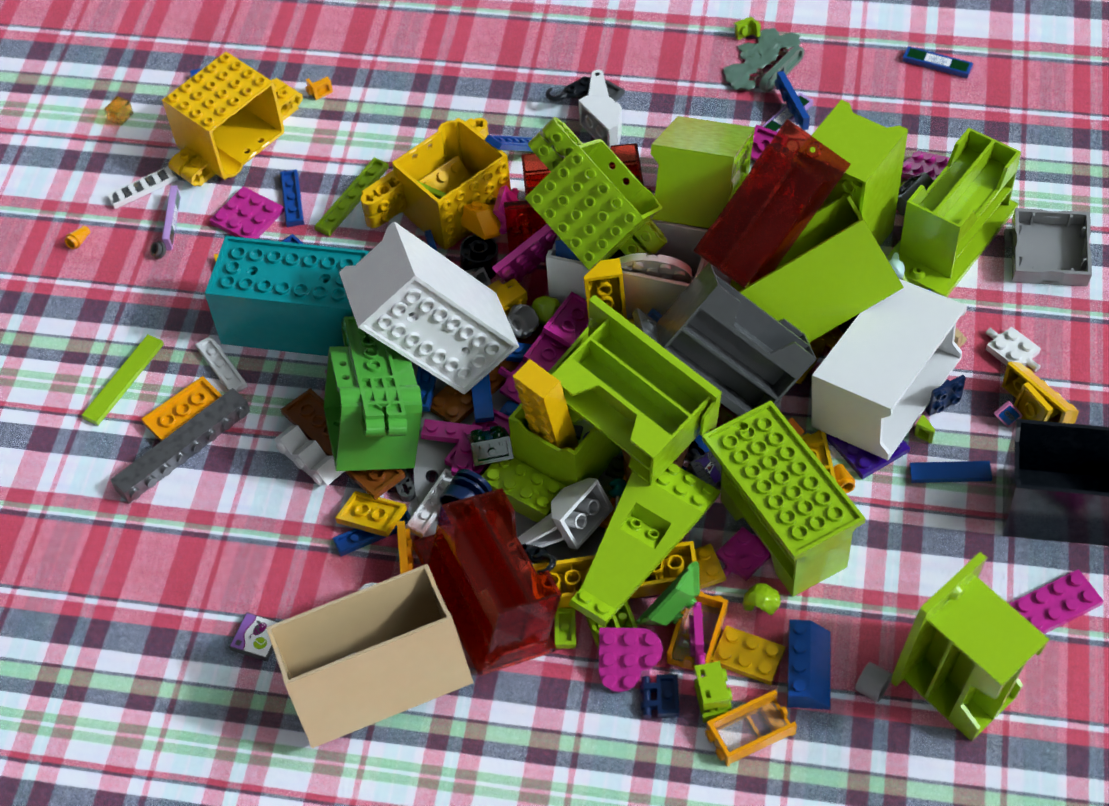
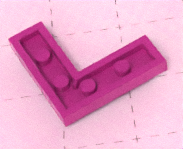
(452, 433)

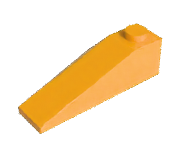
(481, 220)

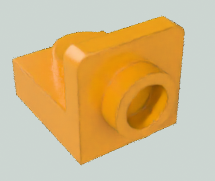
(319, 88)

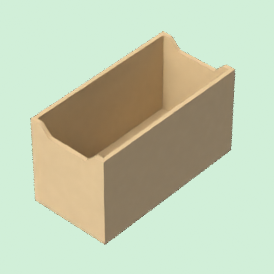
(401, 659)

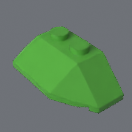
(674, 599)

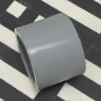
(873, 682)

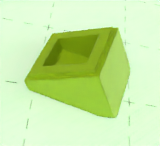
(924, 430)

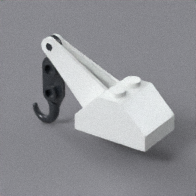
(597, 110)
(573, 518)

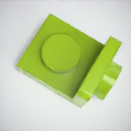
(747, 27)

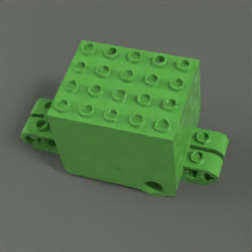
(371, 404)

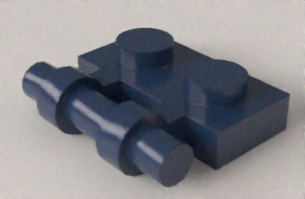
(667, 696)

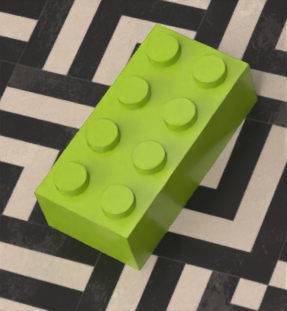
(524, 486)

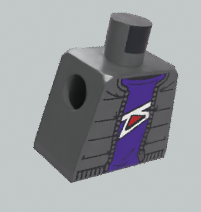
(705, 467)

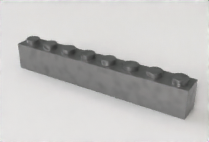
(180, 446)

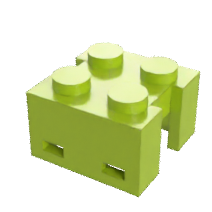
(712, 690)

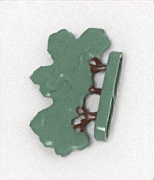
(763, 54)

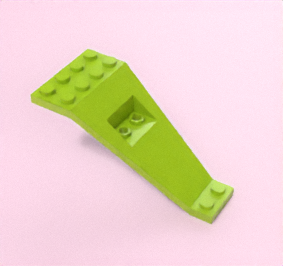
(640, 536)

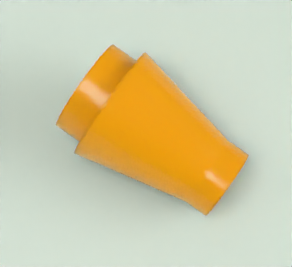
(77, 237)
(844, 478)

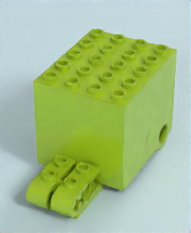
(588, 199)

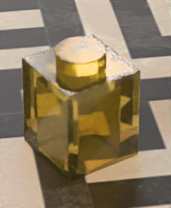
(118, 111)

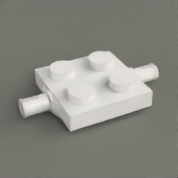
(1013, 347)

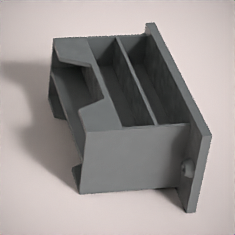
(731, 342)

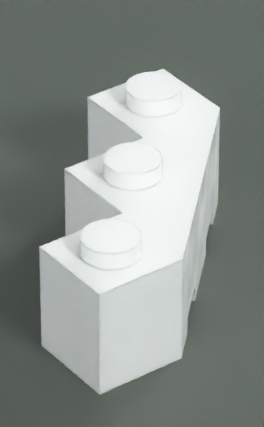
(307, 455)

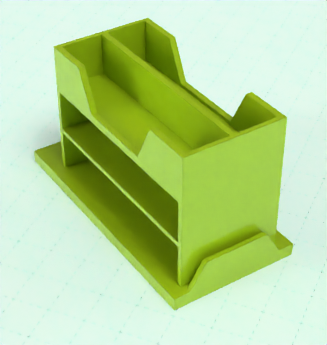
(958, 213)
(636, 392)
(784, 496)
(968, 651)

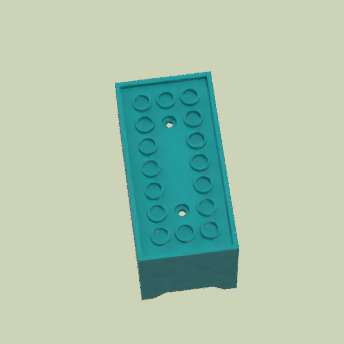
(280, 295)

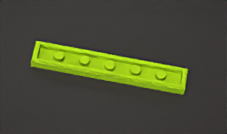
(351, 197)
(122, 380)

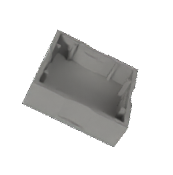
(1051, 247)

